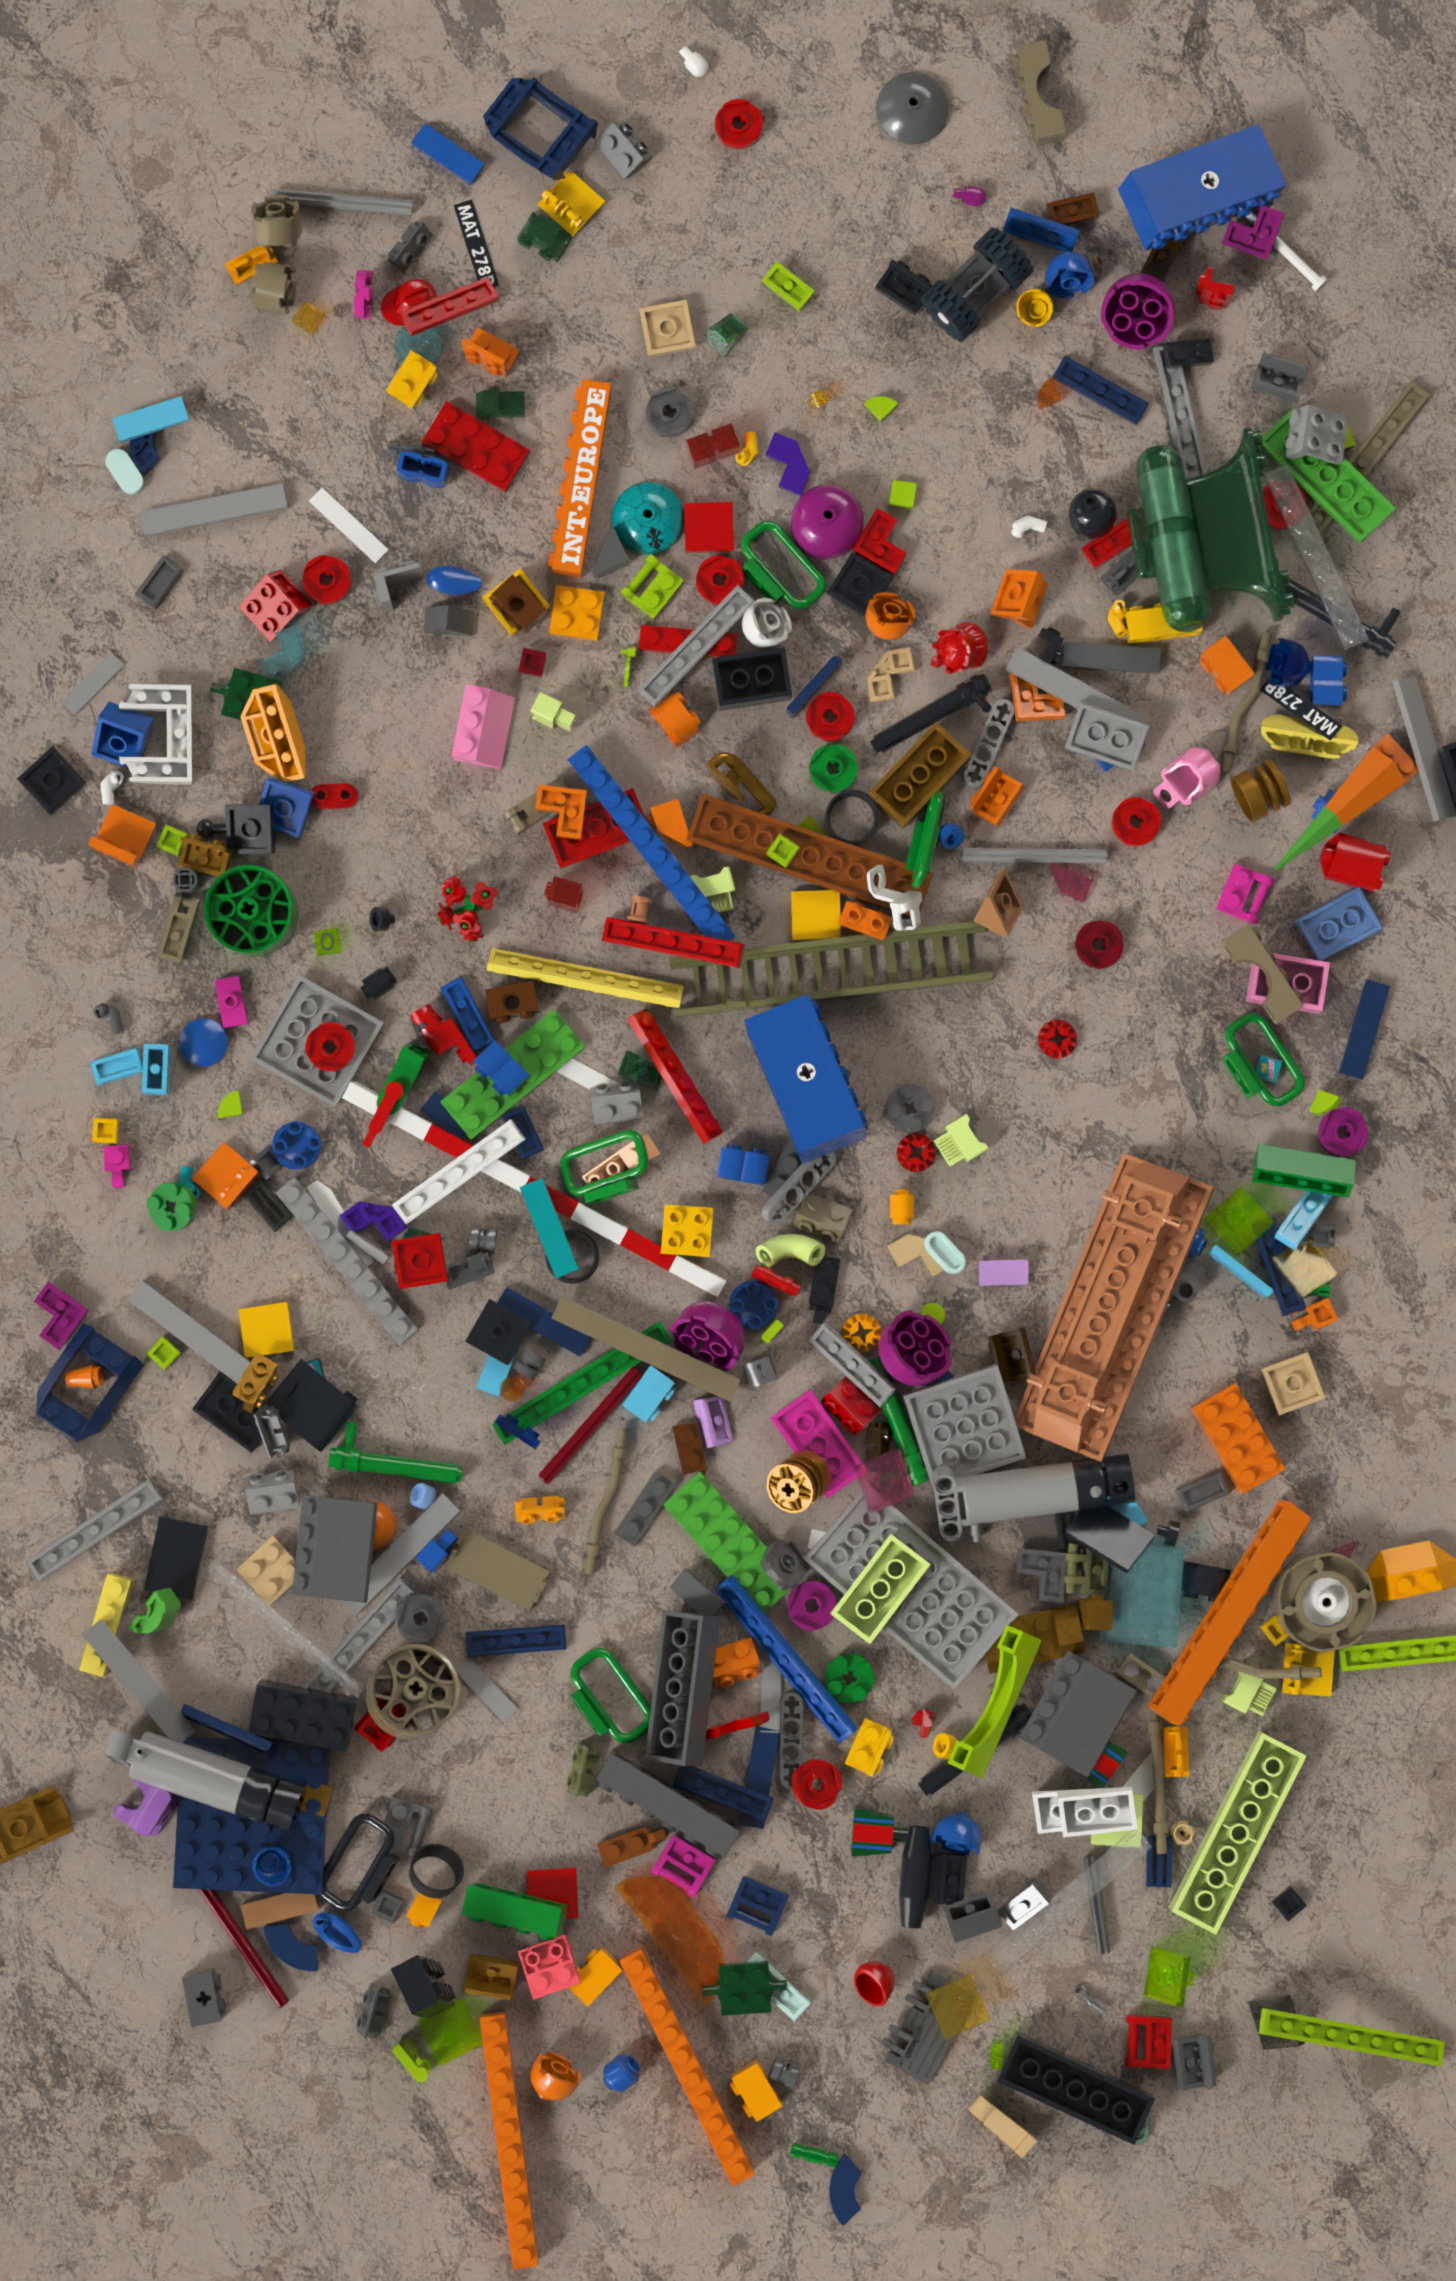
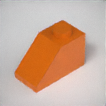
(670, 823)

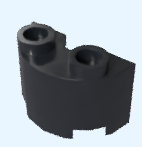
(1203, 1580)

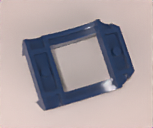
(565, 147)
(107, 1356)

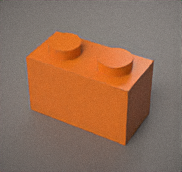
(1226, 665)

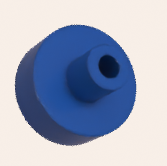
(951, 836)

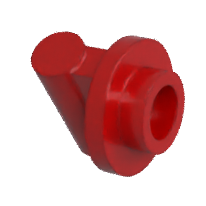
(924, 1719)

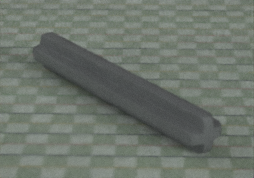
(1098, 1915)

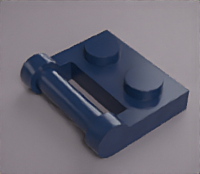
(761, 1898)

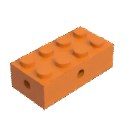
(1237, 1438)

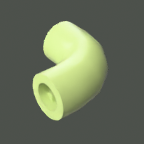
(790, 1246)

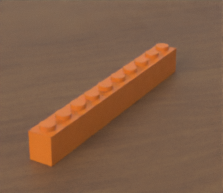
(1229, 1612)
(687, 2066)
(509, 2139)

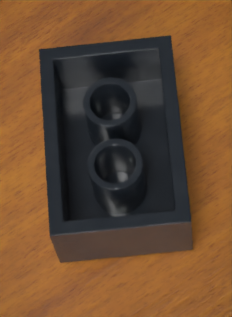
(752, 679)

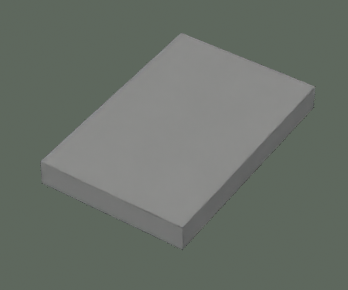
(1107, 736)

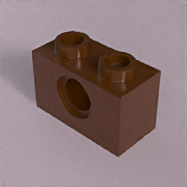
(512, 591)
(498, 996)

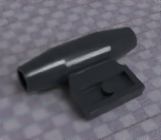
(927, 1877)

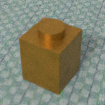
(1095, 1613)
(322, 1794)

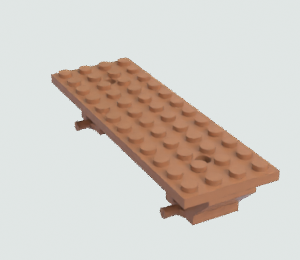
(1113, 1307)

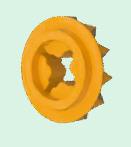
(867, 1322)

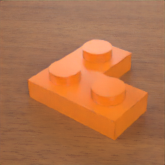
(1034, 706)
(568, 803)

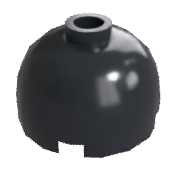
(1092, 513)

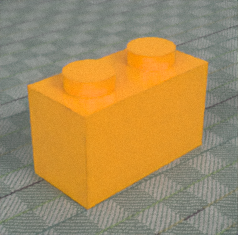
(596, 1974)
(755, 2090)

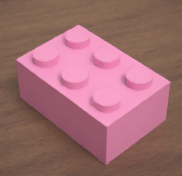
(1304, 974)

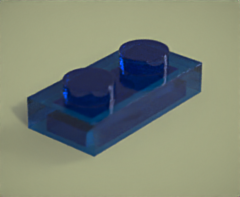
(510, 1423)

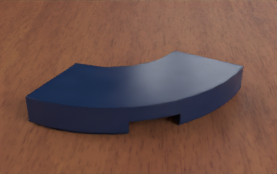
(144, 452)
(290, 1949)
(842, 2189)

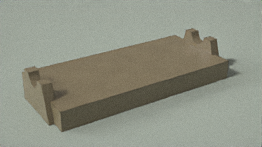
(498, 1569)

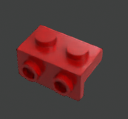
(1212, 293)
(850, 1405)
(373, 1733)

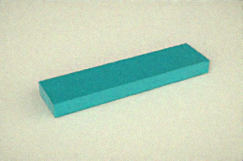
(549, 1228)

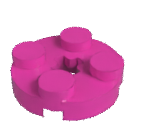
(364, 294)

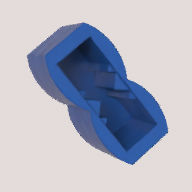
(417, 469)
(1327, 681)
(500, 1069)
(743, 1165)

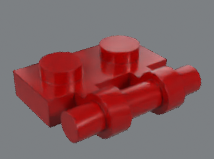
(781, 1283)

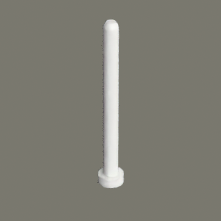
(1293, 258)

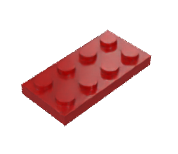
(475, 446)
(599, 834)

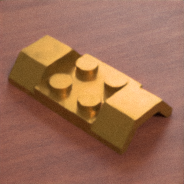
(1056, 1627)
(33, 1823)

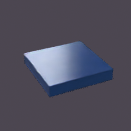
(290, 805)

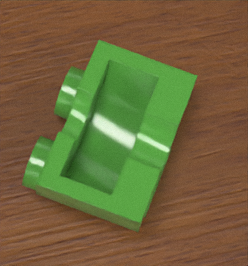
(161, 1612)

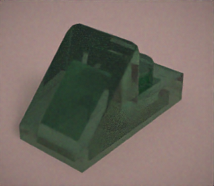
(726, 333)
(499, 404)
(640, 1071)

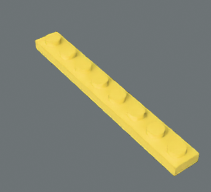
(585, 978)

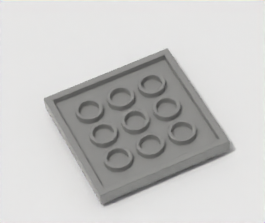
(285, 1039)
(965, 1424)

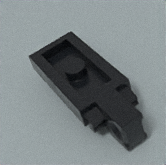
(823, 1287)

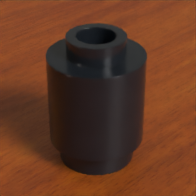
(378, 983)

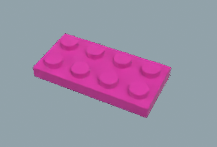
(810, 1428)

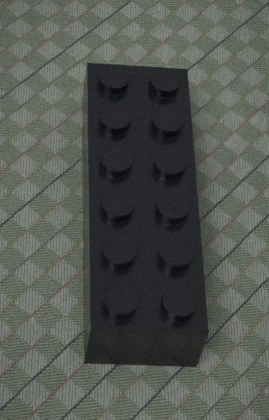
(1075, 2088)

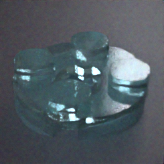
(405, 342)

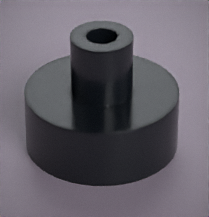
(381, 919)
(1170, 1532)

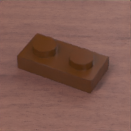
(1073, 209)
(689, 1448)

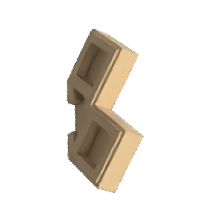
(892, 663)
(909, 1248)

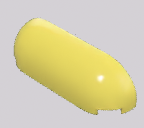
(1295, 736)

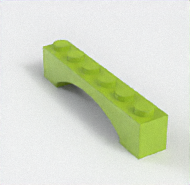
(978, 1746)

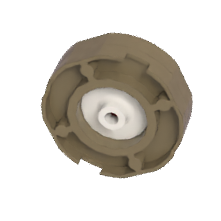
(1300, 1596)

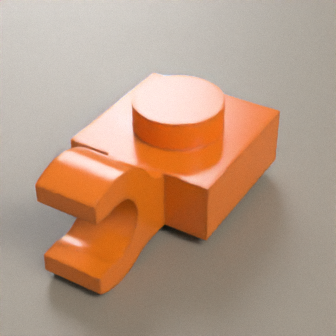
(1318, 1315)

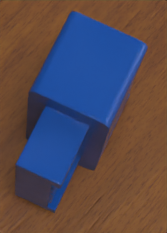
(436, 1551)

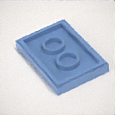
(1338, 924)

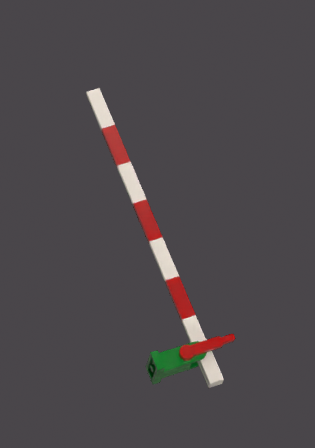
(389, 1108)

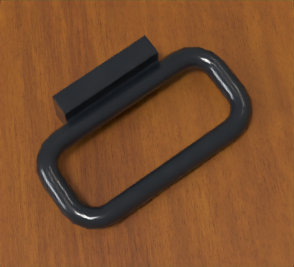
(377, 1873)

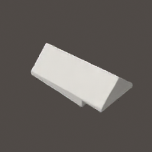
(1085, 1811)

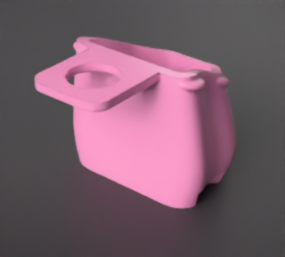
(1189, 777)

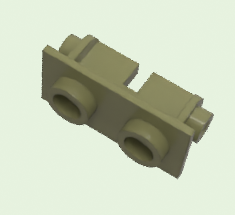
(579, 1781)

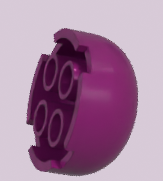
(1137, 323)
(822, 536)
(717, 1327)
(914, 1349)

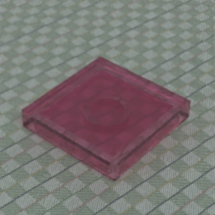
(884, 1480)

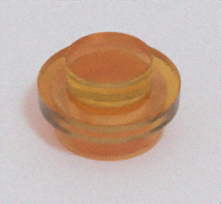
(512, 1388)

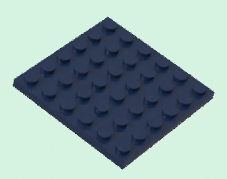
(218, 1847)

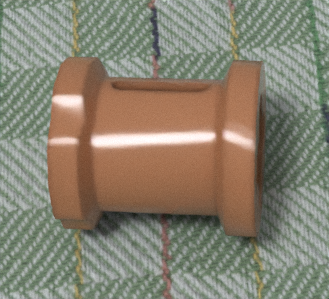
(639, 910)

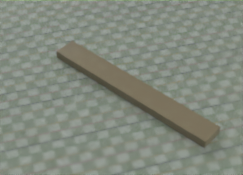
(1379, 440)
(645, 1349)

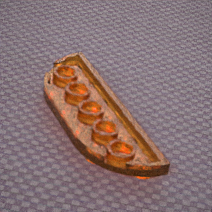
(675, 1929)

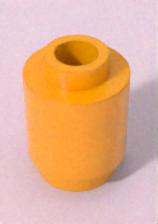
(902, 1207)

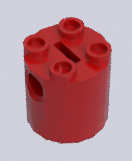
(1354, 861)

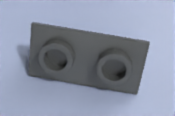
(416, 238)
(1121, 574)
(1321, 1235)
(477, 1267)
(268, 1421)
(374, 2000)

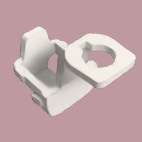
(899, 901)

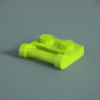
(658, 592)
(405, 2051)

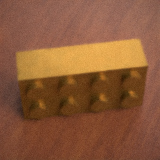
(919, 775)

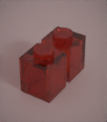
(702, 447)
(564, 894)

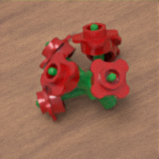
(468, 920)

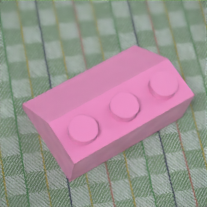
(483, 727)

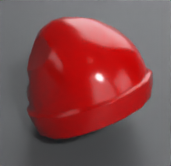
(874, 1982)

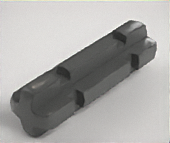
(395, 448)

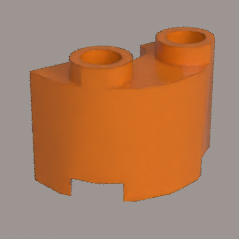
(675, 719)

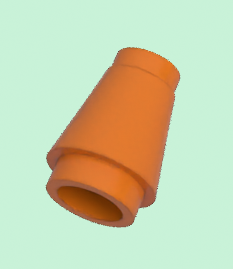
(85, 1377)

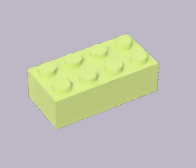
(880, 1589)

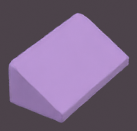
(1003, 1272)
(713, 1421)

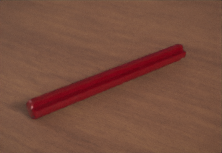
(590, 1425)
(244, 1947)

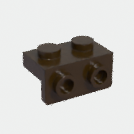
(1012, 1355)

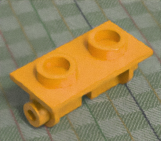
(243, 266)
(528, 1511)
(1176, 1751)

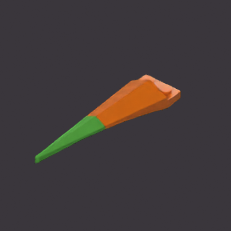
(1374, 778)

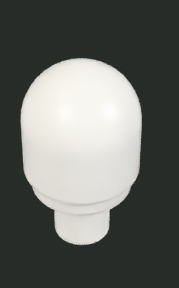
(694, 62)

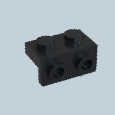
(903, 286)

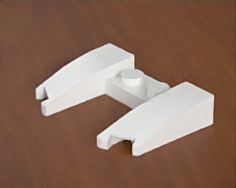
(176, 702)

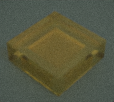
(308, 318)

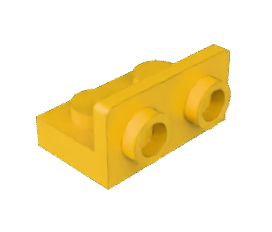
(412, 379)
(869, 1746)

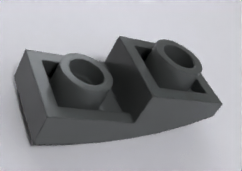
(696, 1594)

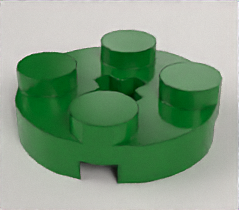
(833, 782)
(159, 1206)
(837, 1686)

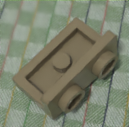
(822, 1218)

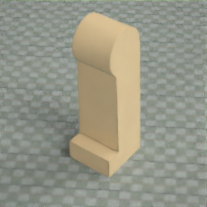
(1003, 2125)

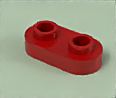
(333, 796)

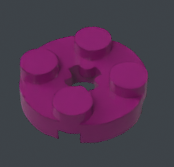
(1355, 1126)
(798, 1610)

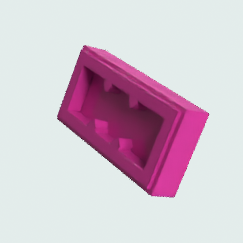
(231, 1002)

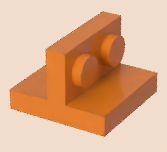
(1020, 597)

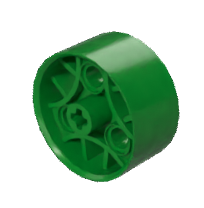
(262, 913)

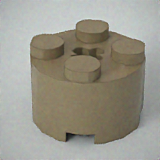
(276, 221)
(274, 287)

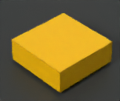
(105, 1130)

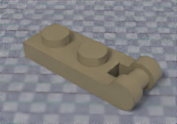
(528, 807)
(178, 928)

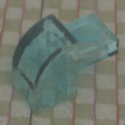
(292, 652)

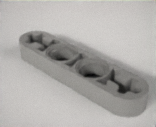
(989, 744)
(801, 1189)

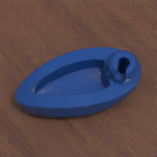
(452, 580)
(337, 1932)

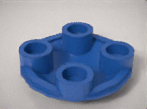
(203, 1042)
(296, 1145)
(753, 1304)

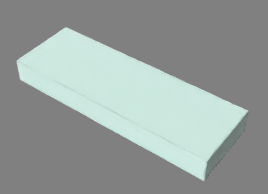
(790, 2000)

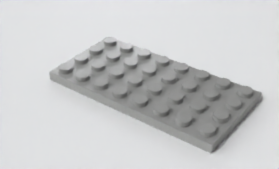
(948, 1613)

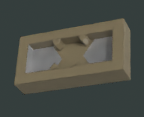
(1140, 1675)

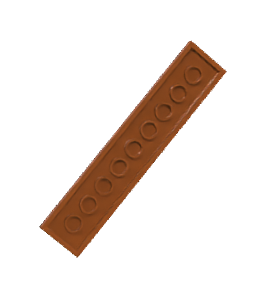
(818, 860)

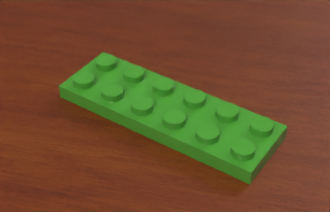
(1333, 486)
(538, 1051)
(724, 1538)

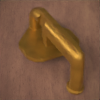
(739, 774)

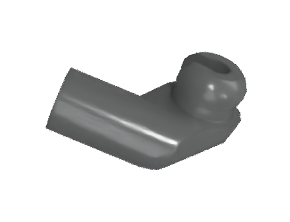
(110, 1015)

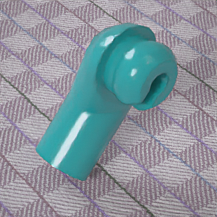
(185, 1178)

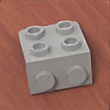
(1316, 434)
(387, 577)

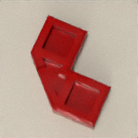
(737, 1724)

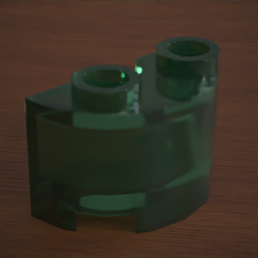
(545, 236)

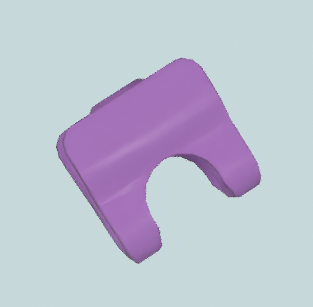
(151, 1814)

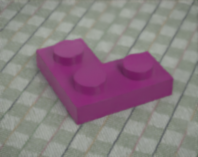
(1260, 238)
(66, 1314)

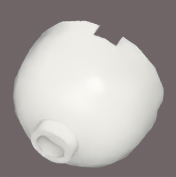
(766, 623)

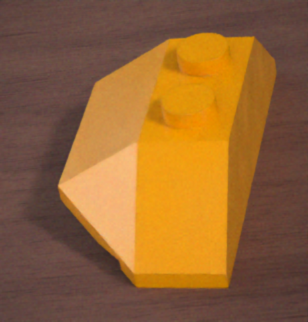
(274, 733)
(1411, 1571)

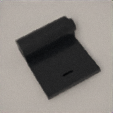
(314, 1407)

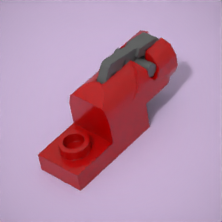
(440, 1036)

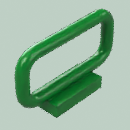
(766, 581)
(924, 842)
(1245, 1073)
(612, 1185)
(592, 1709)

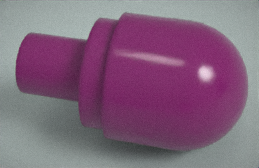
(970, 195)

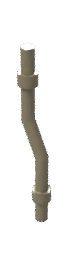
(1230, 747)
(593, 1547)
(1294, 1672)
(1160, 1828)

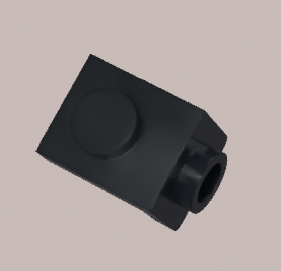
(1052, 653)

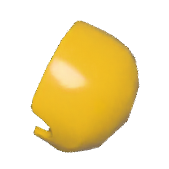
(1035, 307)

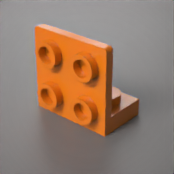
(490, 352)
(123, 836)
(226, 1176)

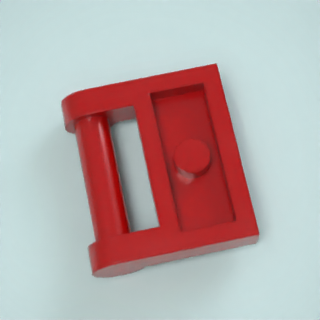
(1157, 2041)

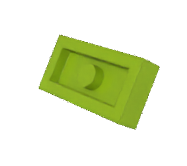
(788, 286)

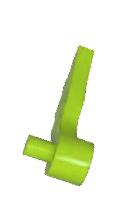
(631, 653)

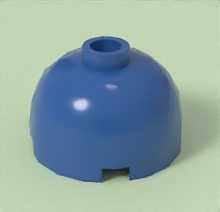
(1068, 274)
(958, 1834)

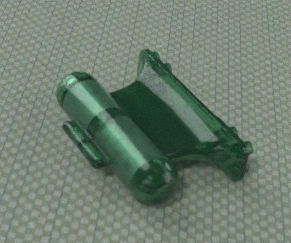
(1205, 533)

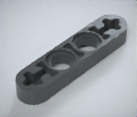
(790, 1740)

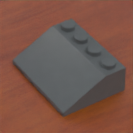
(334, 1548)
(1077, 1714)

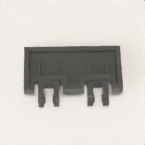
(926, 2042)

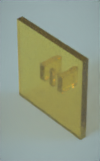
(1305, 1268)
(958, 2006)

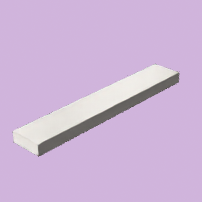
(458, 1171)

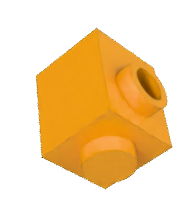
(423, 1910)

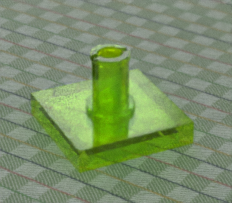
(1239, 1221)
(1168, 1976)
(451, 2032)

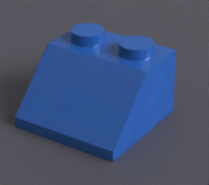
(121, 734)

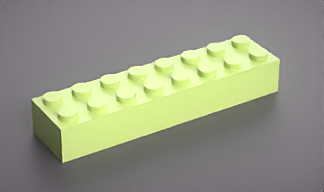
(1237, 1832)

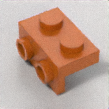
(996, 797)
(864, 920)
(736, 1663)

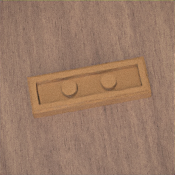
(277, 1908)

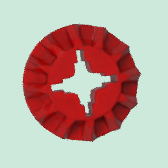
(1050, 1048)
(904, 1151)

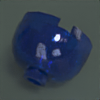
(1287, 663)

